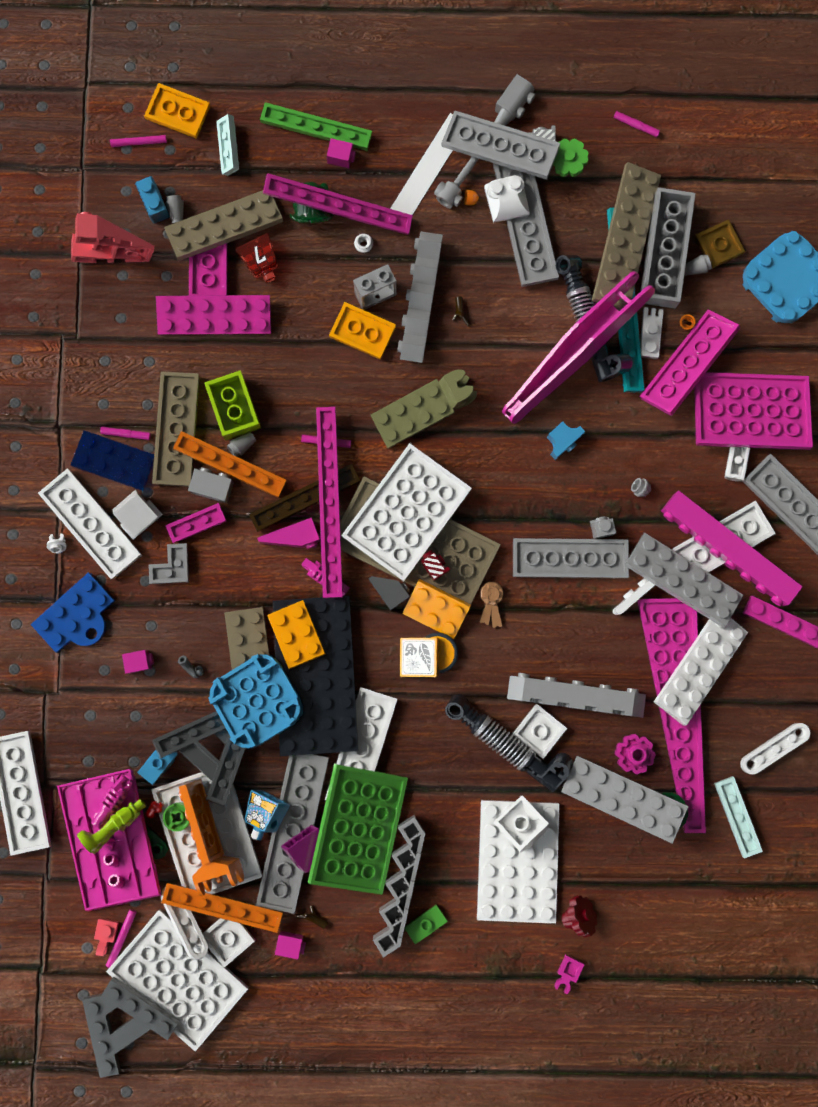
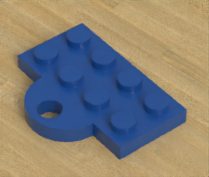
(75, 615)

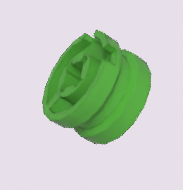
(169, 817)

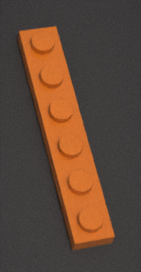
(229, 464)
(222, 907)

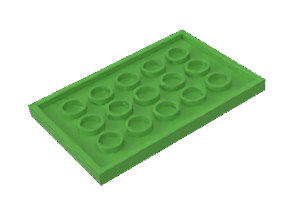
(357, 829)

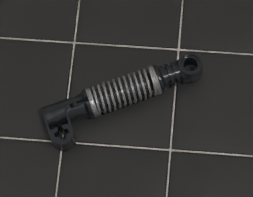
(577, 290)
(512, 750)

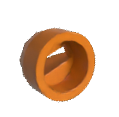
(471, 197)
(689, 318)

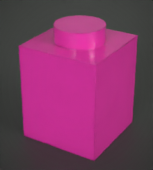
(340, 153)
(137, 661)
(290, 945)

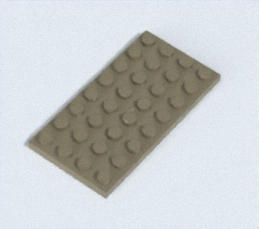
(461, 548)

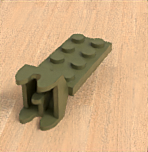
(423, 407)

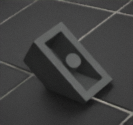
(390, 591)

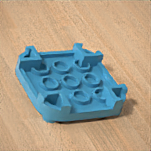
(785, 277)
(256, 701)

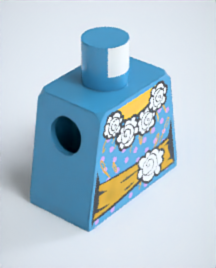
(264, 813)

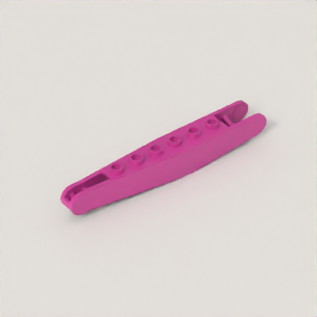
(577, 346)

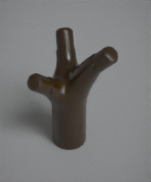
(460, 311)
(313, 917)

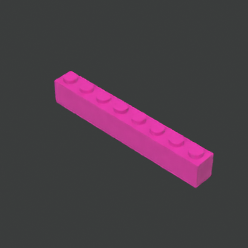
(731, 549)

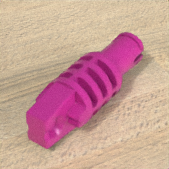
(315, 573)
(112, 801)

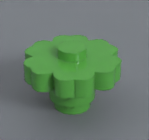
(570, 158)

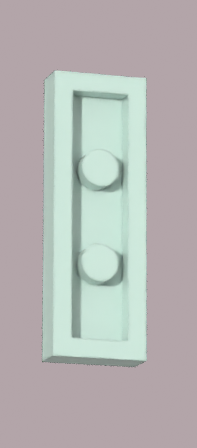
(227, 145)

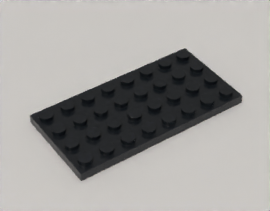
(323, 683)

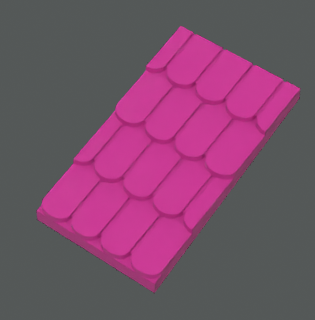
(125, 864)

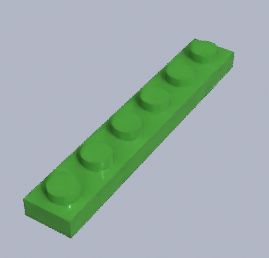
(315, 126)

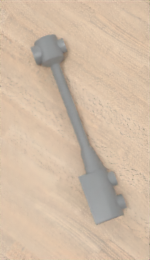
(508, 107)

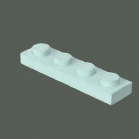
(738, 817)

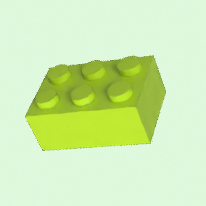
(232, 405)

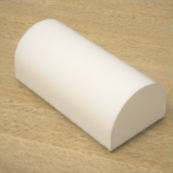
(737, 463)

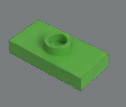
(425, 924)

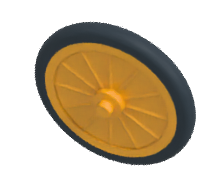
(447, 651)

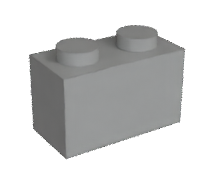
(211, 485)

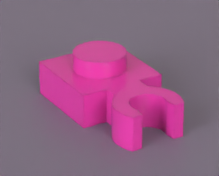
(570, 971)

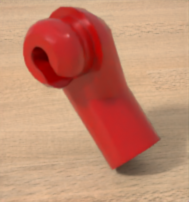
(154, 808)

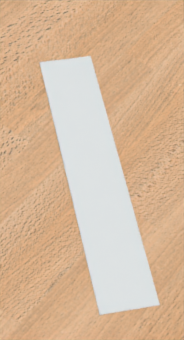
(423, 174)

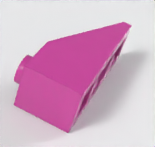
(297, 535)

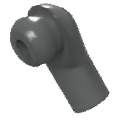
(194, 671)

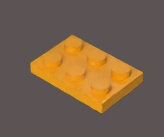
(177, 110)
(362, 330)
(436, 608)
(296, 634)

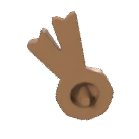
(491, 594)

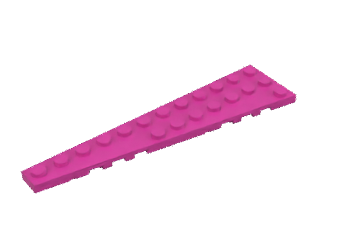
(669, 633)

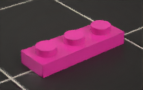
(196, 523)

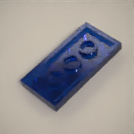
(113, 460)

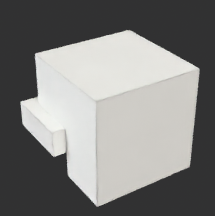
(136, 514)

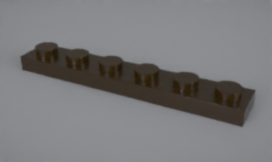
(299, 500)

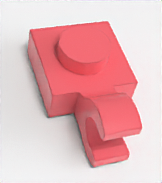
(105, 932)

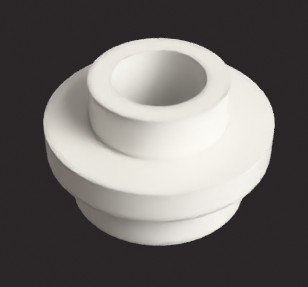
(360, 238)

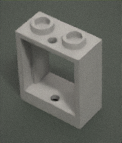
(377, 282)

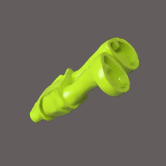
(118, 821)

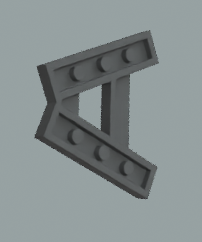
(186, 739)
(145, 1017)

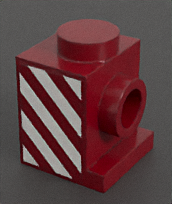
(434, 565)

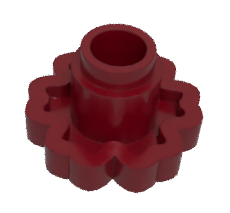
(580, 916)

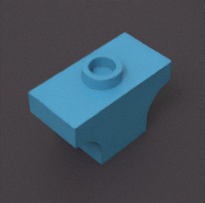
(564, 439)
(156, 767)

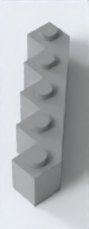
(420, 297)
(576, 695)
(400, 886)

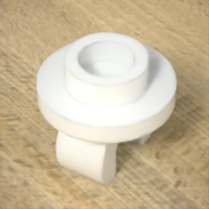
(56, 545)

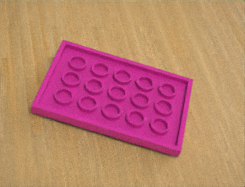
(753, 411)

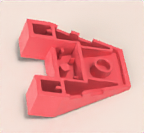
(101, 239)

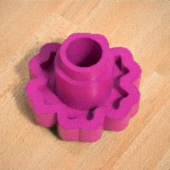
(635, 754)

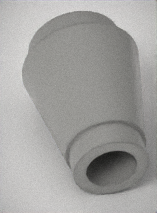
(175, 207)
(698, 265)
(241, 444)

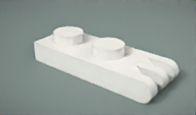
(651, 333)
(632, 596)

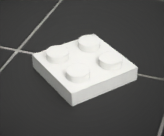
(539, 731)
(227, 940)

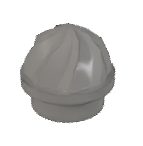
(641, 487)

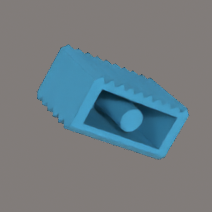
(152, 199)

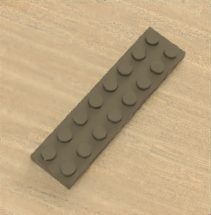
(627, 230)

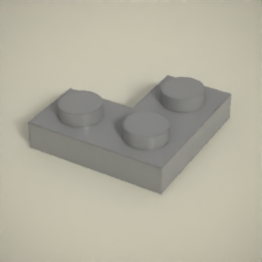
(177, 568)

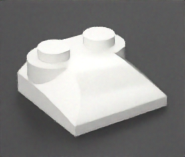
(507, 198)
(522, 824)

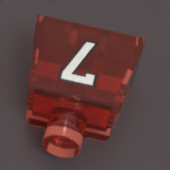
(259, 257)

